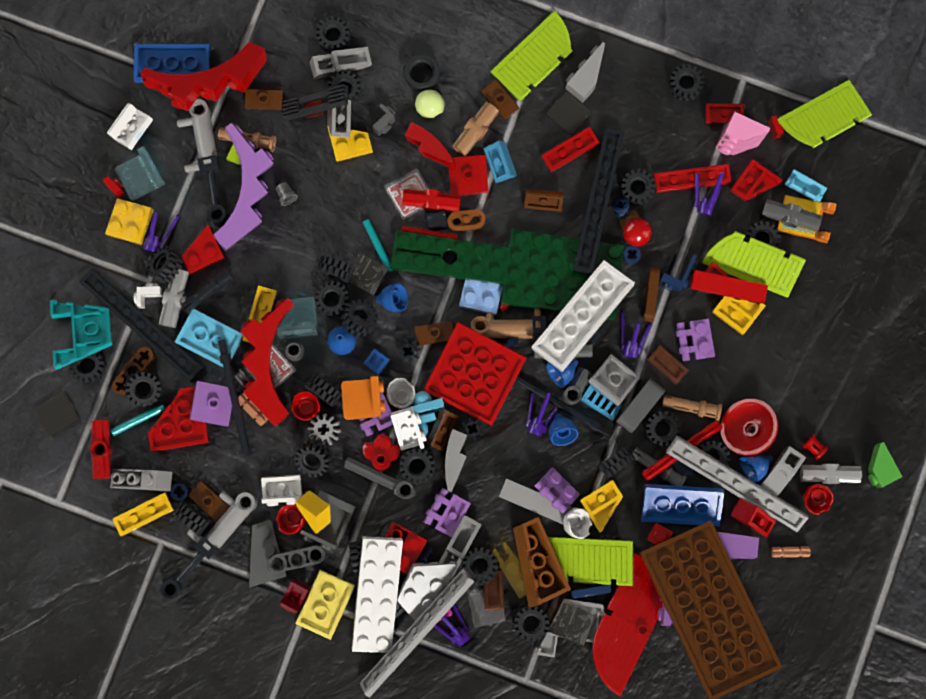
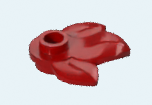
(381, 449)

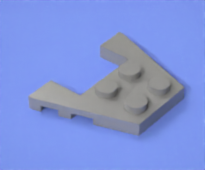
(549, 642)

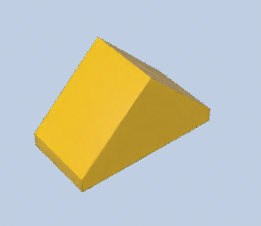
(314, 511)

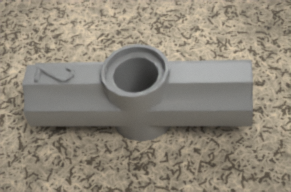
(172, 298)
(830, 474)

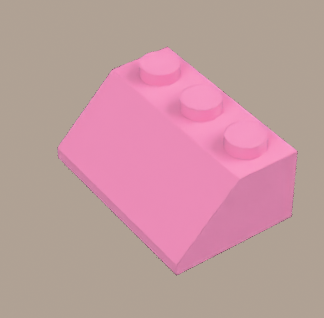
(741, 135)

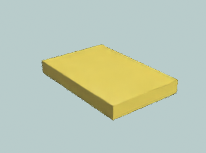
(325, 604)

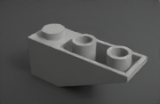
(584, 80)
(782, 470)
(141, 479)

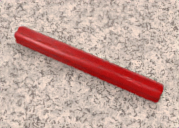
(695, 440)

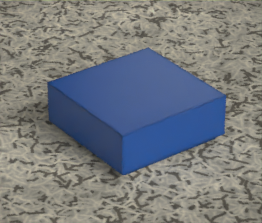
(376, 361)

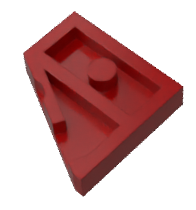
(754, 181)
(202, 252)

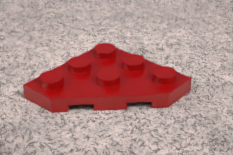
(174, 426)

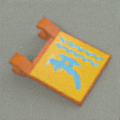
(810, 206)

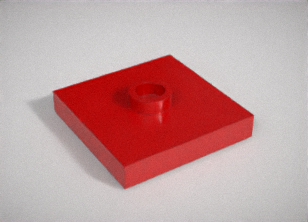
(469, 175)

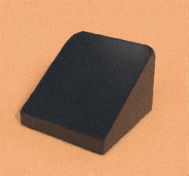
(437, 221)

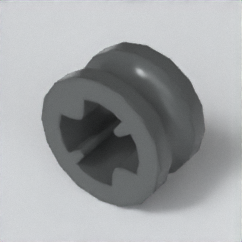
(242, 377)

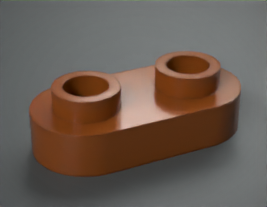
(466, 220)

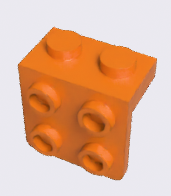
(363, 398)

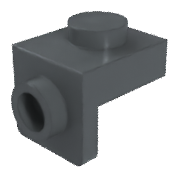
(384, 124)

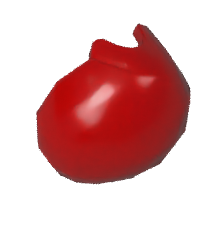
(637, 232)
(305, 406)
(818, 498)
(290, 519)

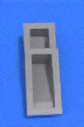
(347, 60)
(454, 459)
(460, 542)

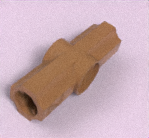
(475, 129)

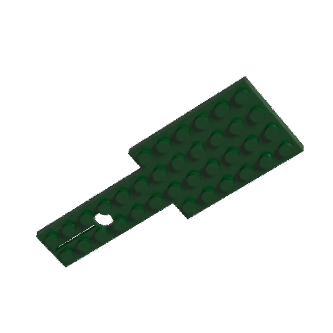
(533, 268)

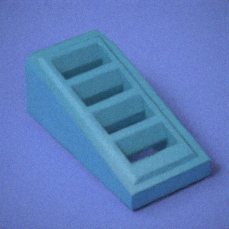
(584, 399)

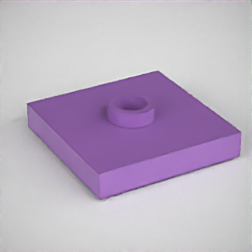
(211, 404)

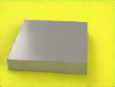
(614, 379)

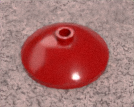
(741, 419)

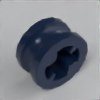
(622, 208)
(637, 255)
(175, 496)

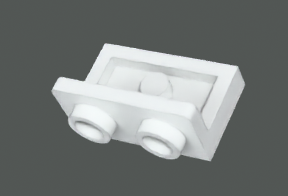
(129, 126)
(407, 428)
(281, 489)

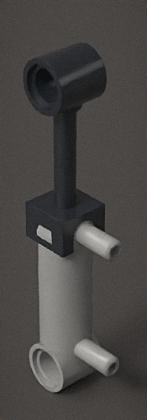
(208, 163)
(210, 543)

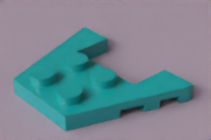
(89, 331)

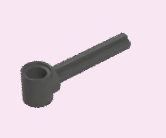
(380, 478)

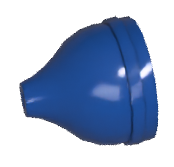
(393, 298)
(341, 341)
(562, 378)
(562, 431)
(755, 466)

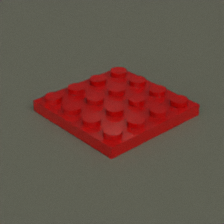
(475, 373)

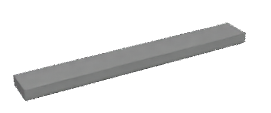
(737, 483)
(416, 632)

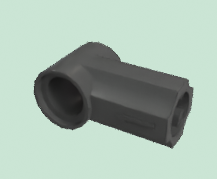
(577, 385)

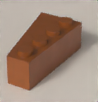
(539, 564)

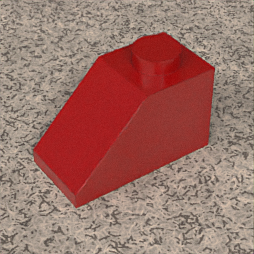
(753, 517)

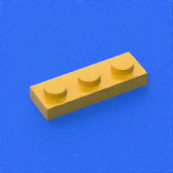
(262, 304)
(143, 514)

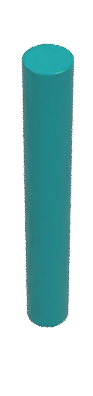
(377, 244)
(138, 419)

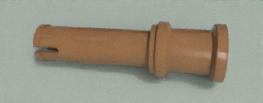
(256, 139)
(700, 408)

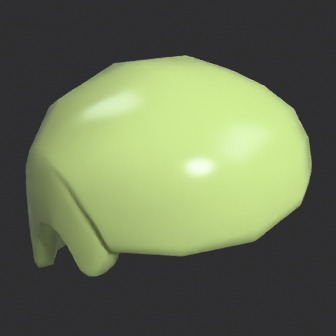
(429, 103)

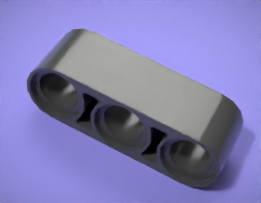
(640, 405)
(305, 559)

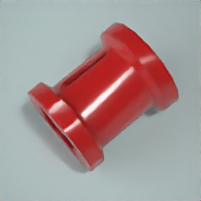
(818, 453)

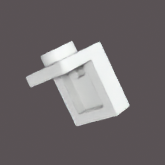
(150, 290)

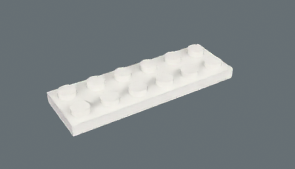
(583, 316)
(377, 594)

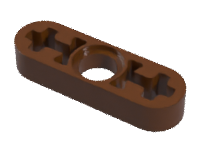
(651, 294)
(137, 356)

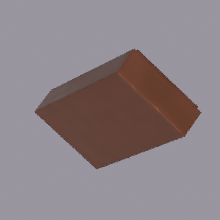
(667, 364)
(494, 593)

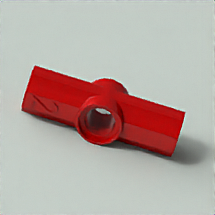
(431, 200)
(102, 462)

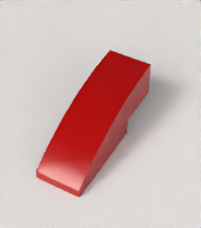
(429, 145)

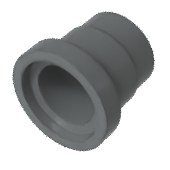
(286, 194)
(297, 357)

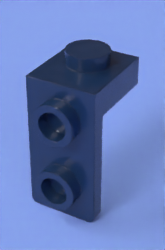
(671, 283)

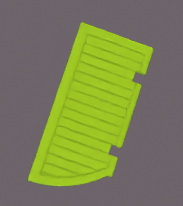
(534, 57)
(826, 115)
(756, 262)
(595, 560)

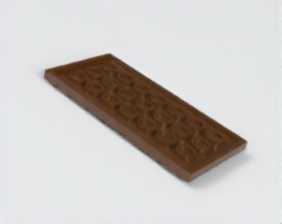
(710, 610)

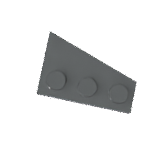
(263, 546)

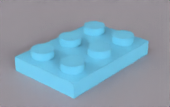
(202, 334)

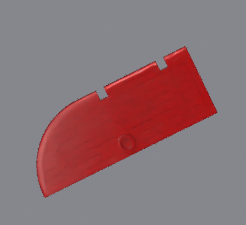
(625, 633)

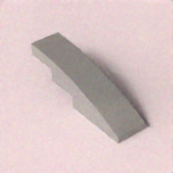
(531, 500)

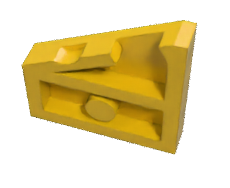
(351, 147)
(738, 313)
(602, 504)

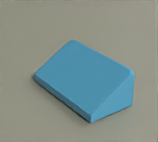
(500, 161)

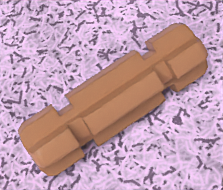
(252, 410)
(803, 551)

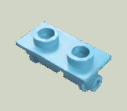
(806, 186)

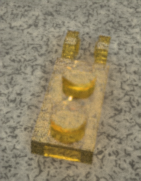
(512, 570)

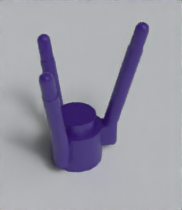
(706, 205)
(151, 242)
(631, 348)
(536, 425)
(458, 634)

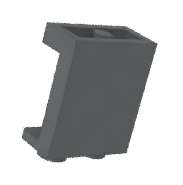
(340, 515)

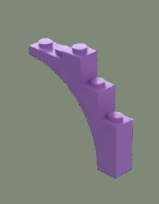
(252, 165)
(737, 548)

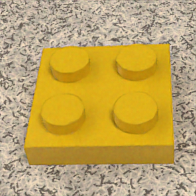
(129, 221)

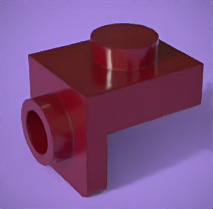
(294, 596)

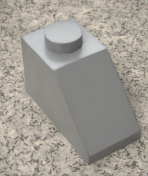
(339, 121)

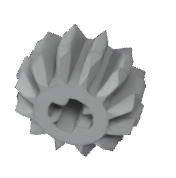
(319, 425)

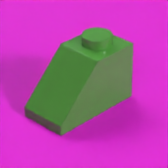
(882, 467)

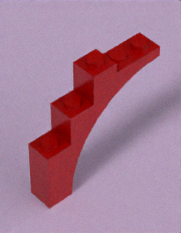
(211, 83)
(261, 336)

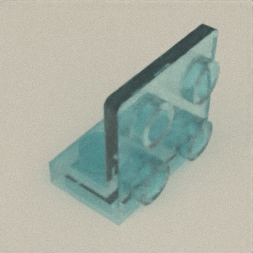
(139, 175)
(300, 319)

